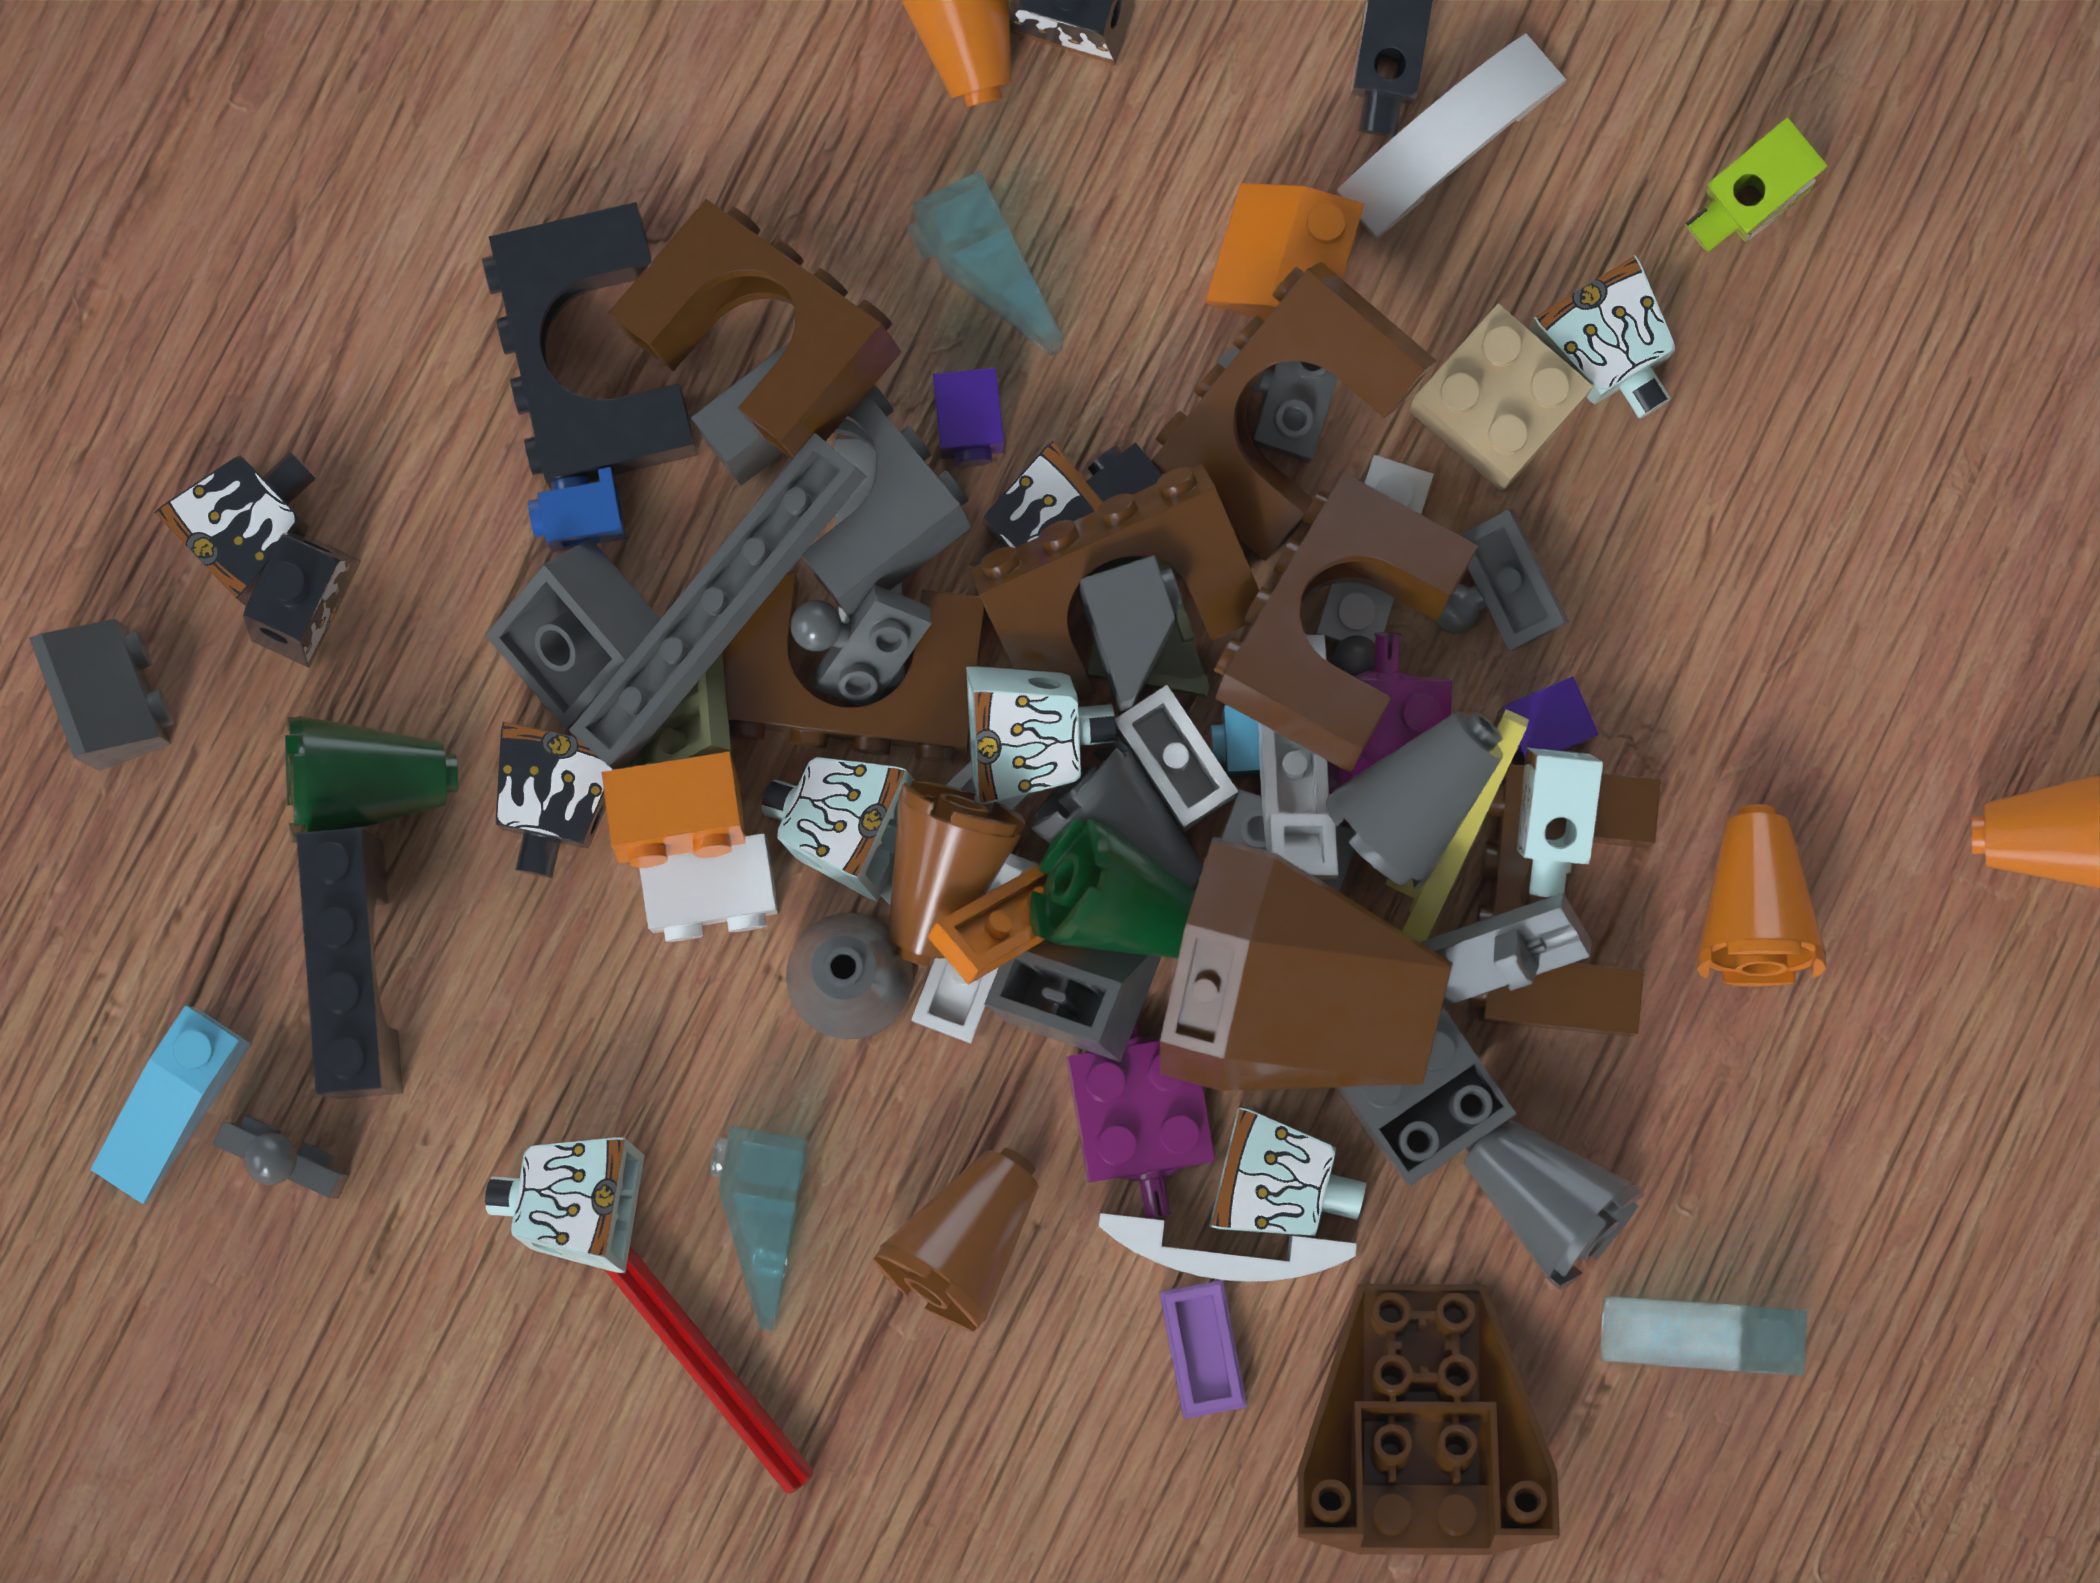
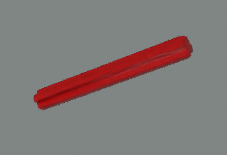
(712, 1374)

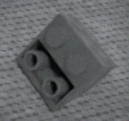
(1074, 994)
(1434, 1120)

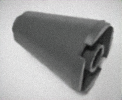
(1418, 796)
(1128, 804)
(853, 1005)
(1551, 1197)

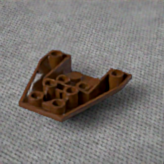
(1295, 984)
(1425, 1433)

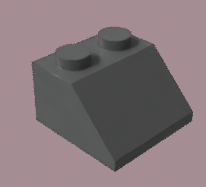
(1130, 622)
(572, 629)
(103, 692)

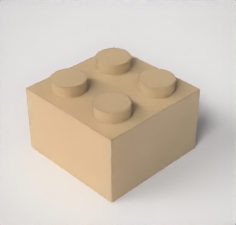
(1500, 397)

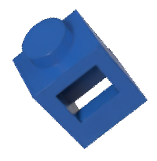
(578, 512)

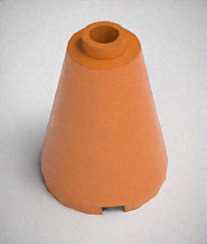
(966, 44)
(2044, 832)
(1759, 906)

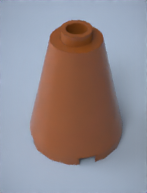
(943, 860)
(963, 1239)

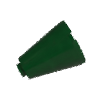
(361, 775)
(1108, 895)

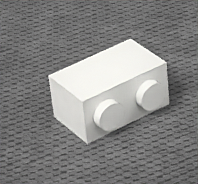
(1175, 758)
(710, 891)

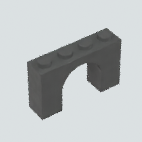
(897, 526)

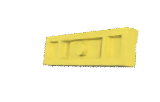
(1432, 894)

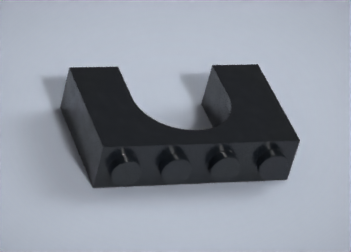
(538, 276)
(339, 886)

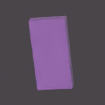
(1202, 1349)

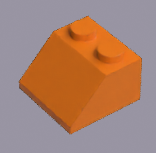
(1274, 233)
(674, 809)

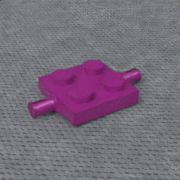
(1413, 709)
(1137, 1120)

